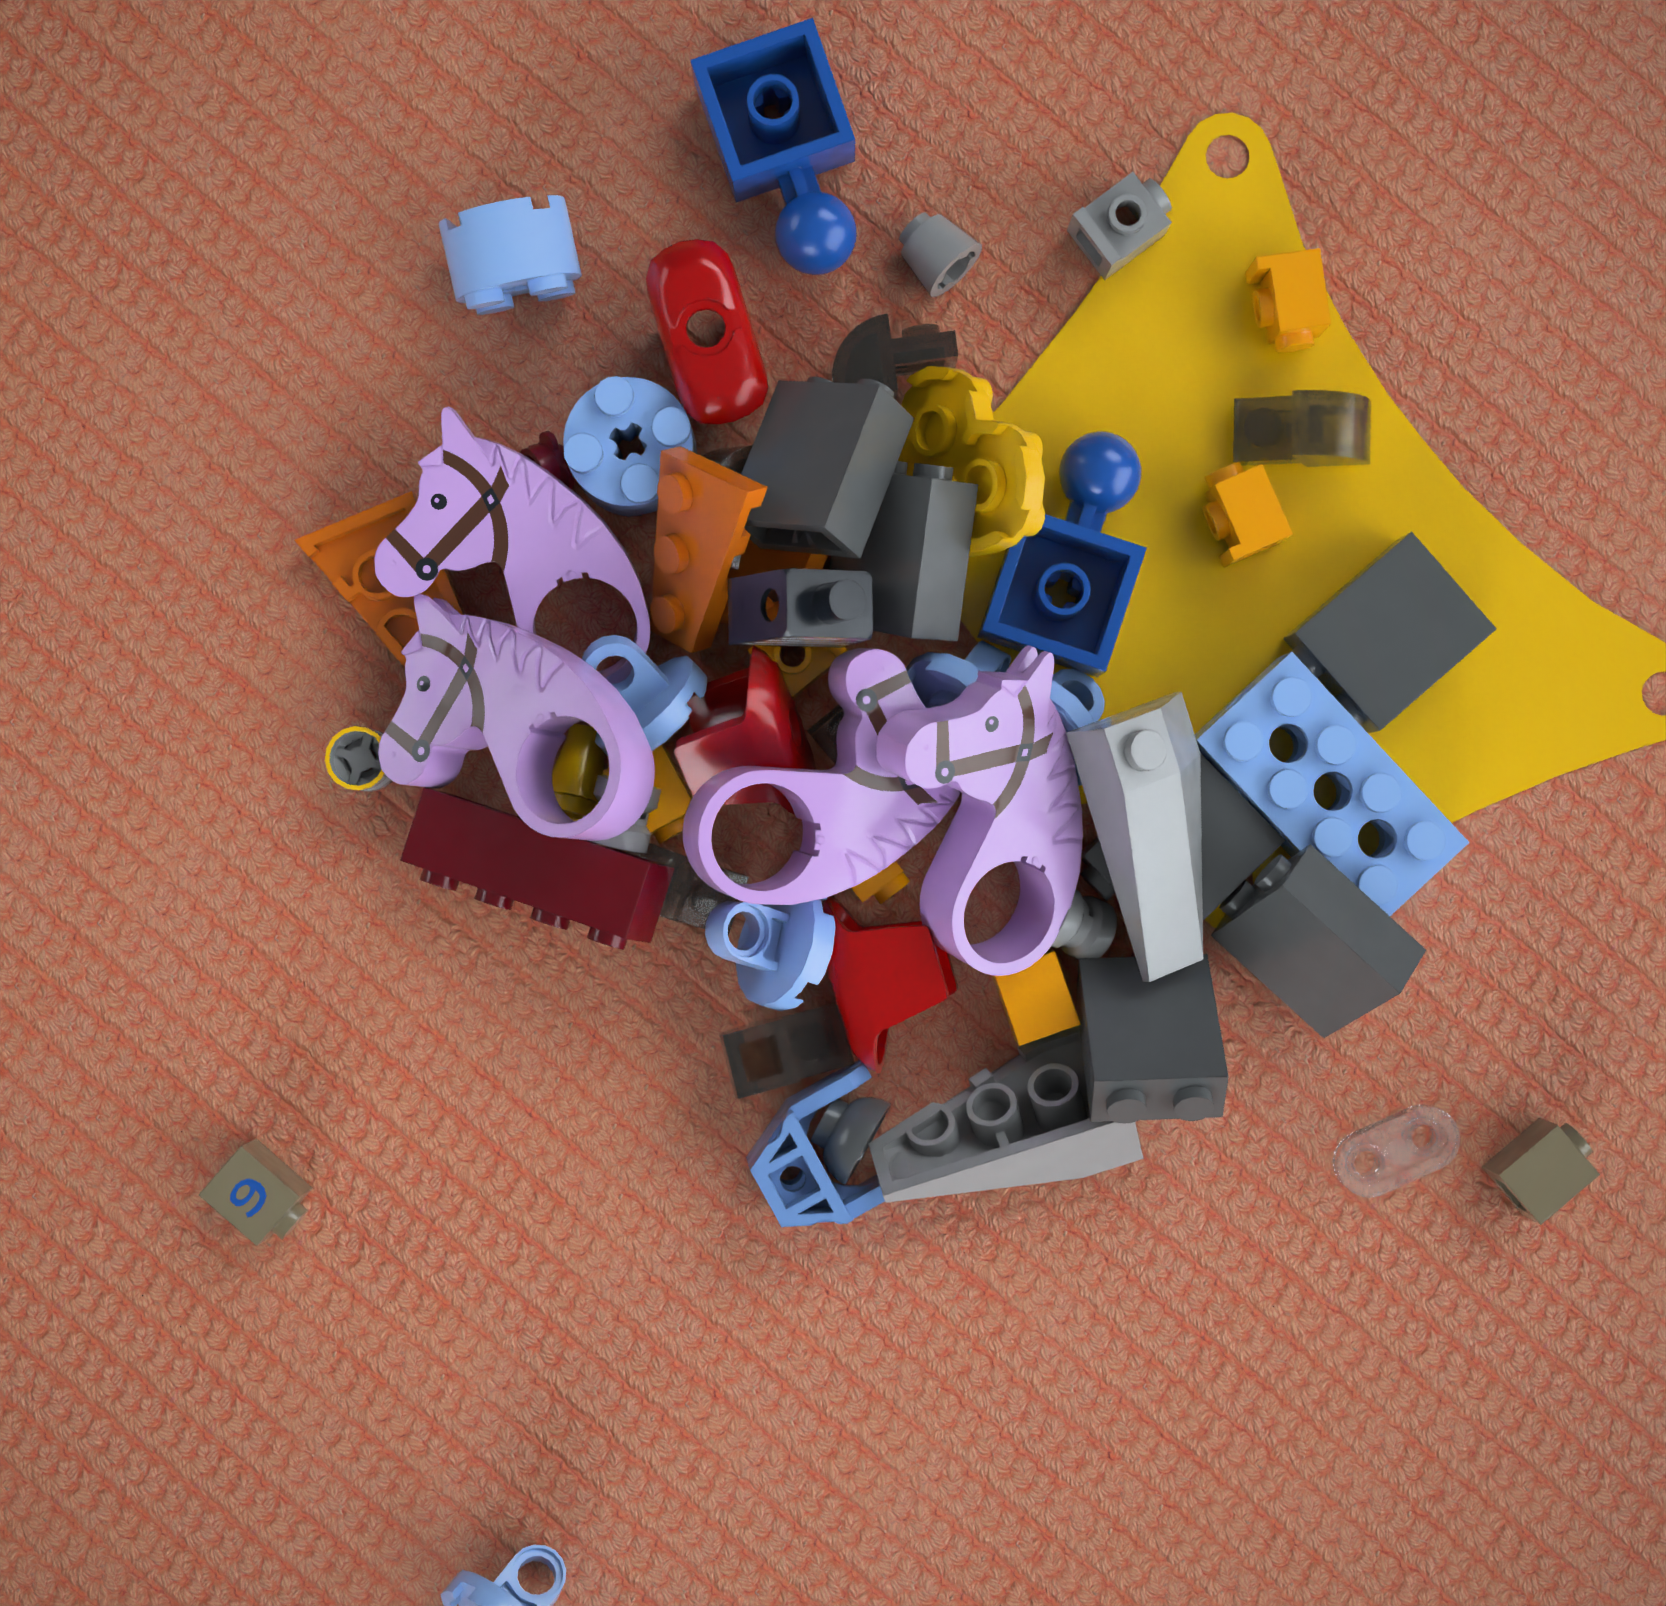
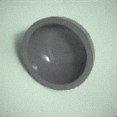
(846, 1133)

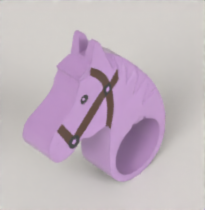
(503, 508)
(518, 694)
(1017, 805)
(851, 815)

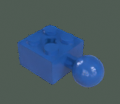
(788, 152)
(1098, 477)

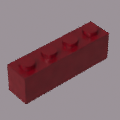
(556, 876)

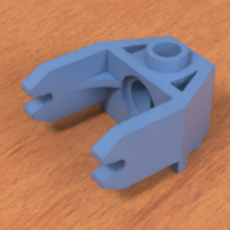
(784, 1144)

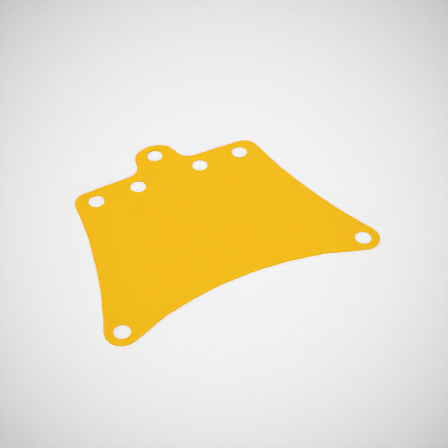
(1160, 365)

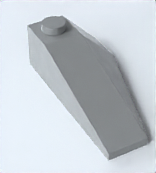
(1146, 810)
(1006, 1130)

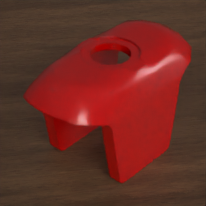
(714, 381)
(745, 723)
(883, 978)

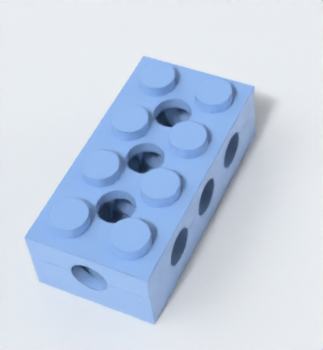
(1368, 784)

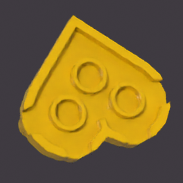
(958, 431)

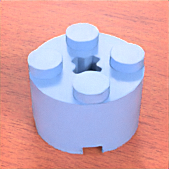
(510, 252)
(618, 412)

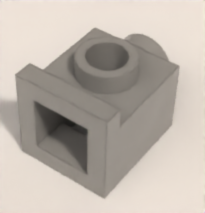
(1109, 242)

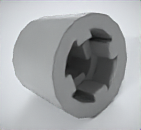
(938, 252)

